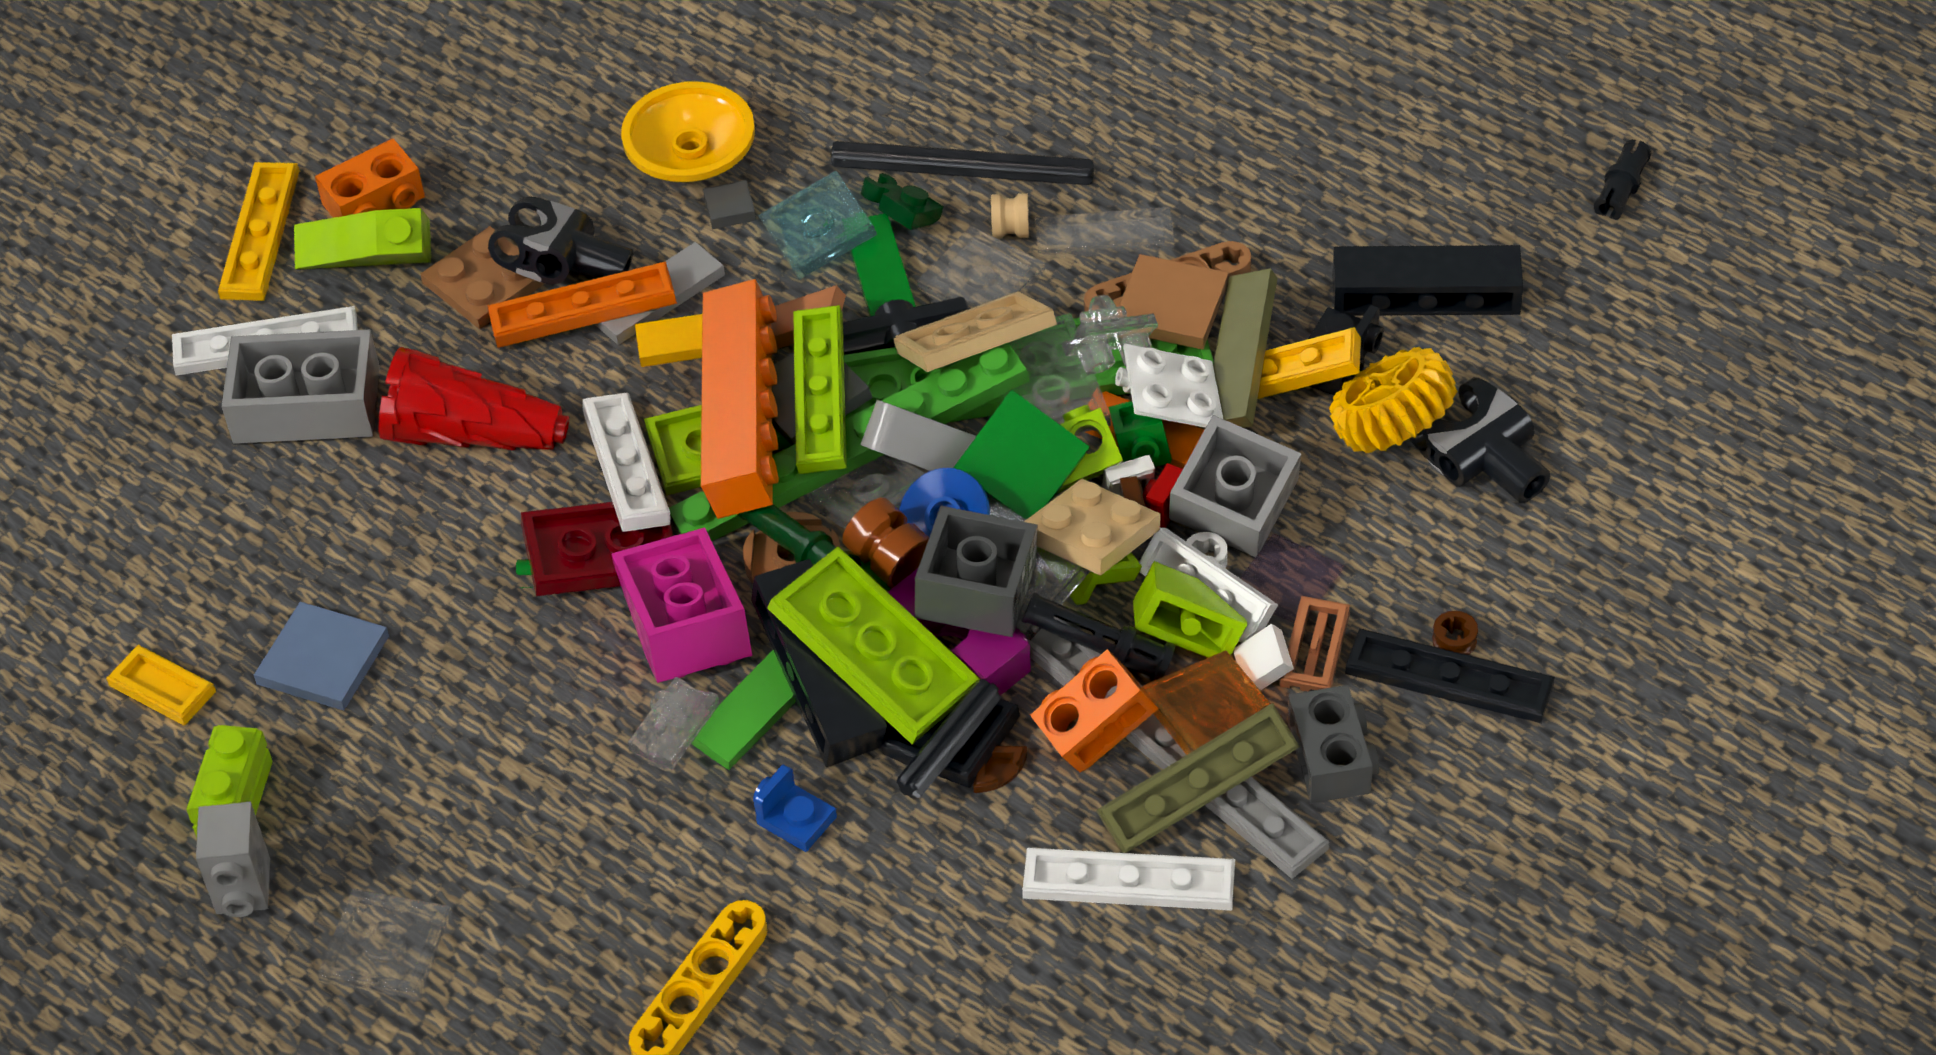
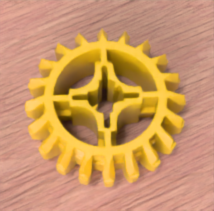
(1393, 400)

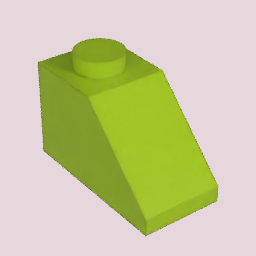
(1186, 612)

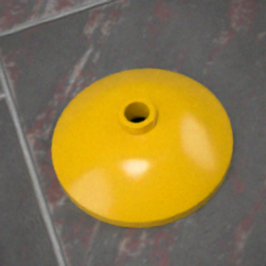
(688, 131)

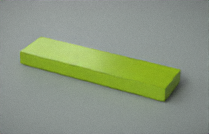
(819, 390)

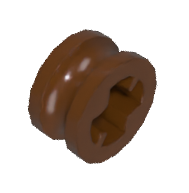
(1455, 620)

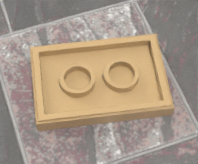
(974, 331)

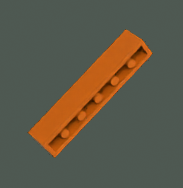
(738, 399)

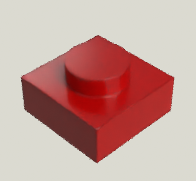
(1158, 491)

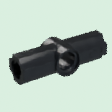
(892, 320)

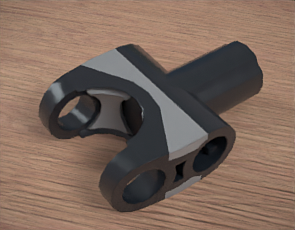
(557, 245)
(1486, 443)

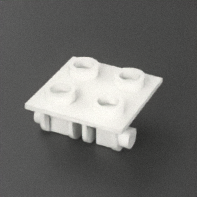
(1170, 385)

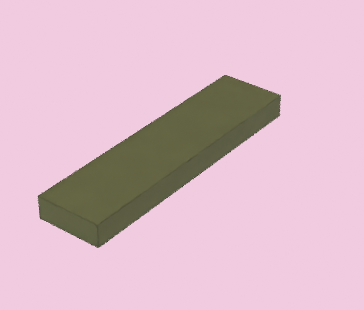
(1243, 343)
(1197, 778)

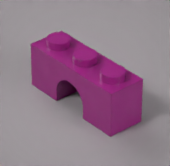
(989, 655)

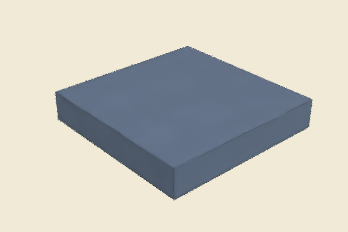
(321, 655)

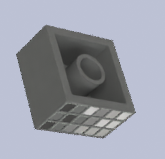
(976, 571)

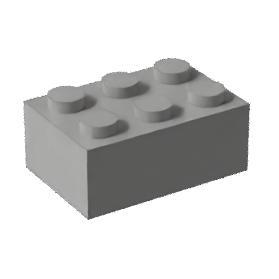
(301, 386)

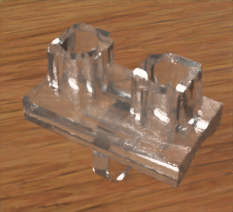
(1105, 330)
(672, 724)

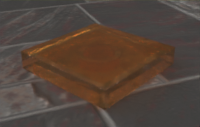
(1204, 700)

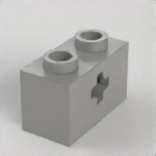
(233, 858)

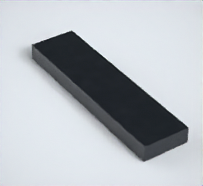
(1450, 675)

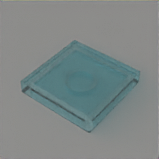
(817, 225)

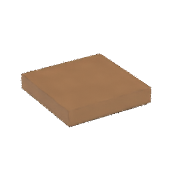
(1179, 295)

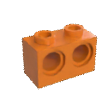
(371, 181)
(1100, 719)

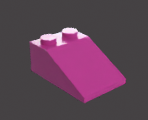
(683, 605)

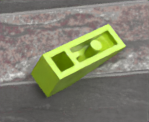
(364, 240)

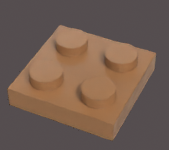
(472, 279)

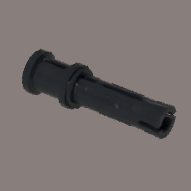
(1041, 613)

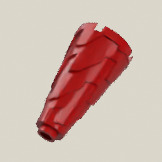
(460, 408)

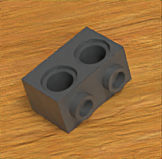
(1329, 734)

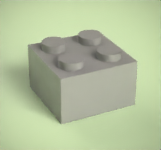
(1234, 485)

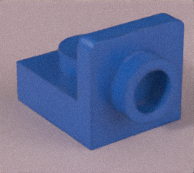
(791, 810)

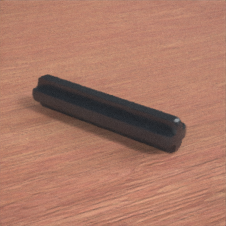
(948, 739)

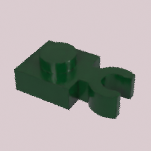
(905, 205)

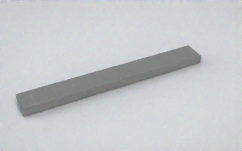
(1245, 808)

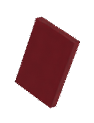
(574, 546)

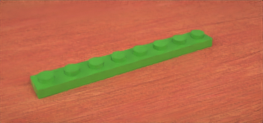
(935, 397)

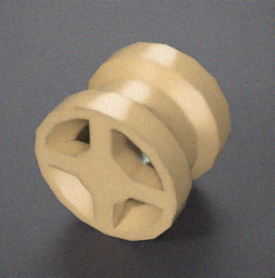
(1010, 215)

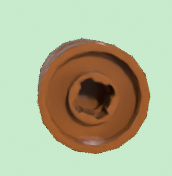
(886, 539)

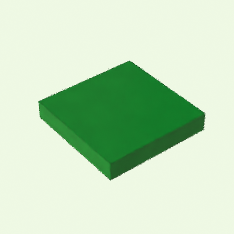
(1022, 456)

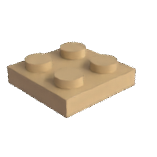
(1093, 526)

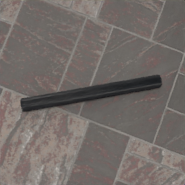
(962, 162)

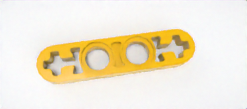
(692, 982)

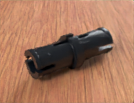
(1622, 179)

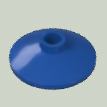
(942, 488)

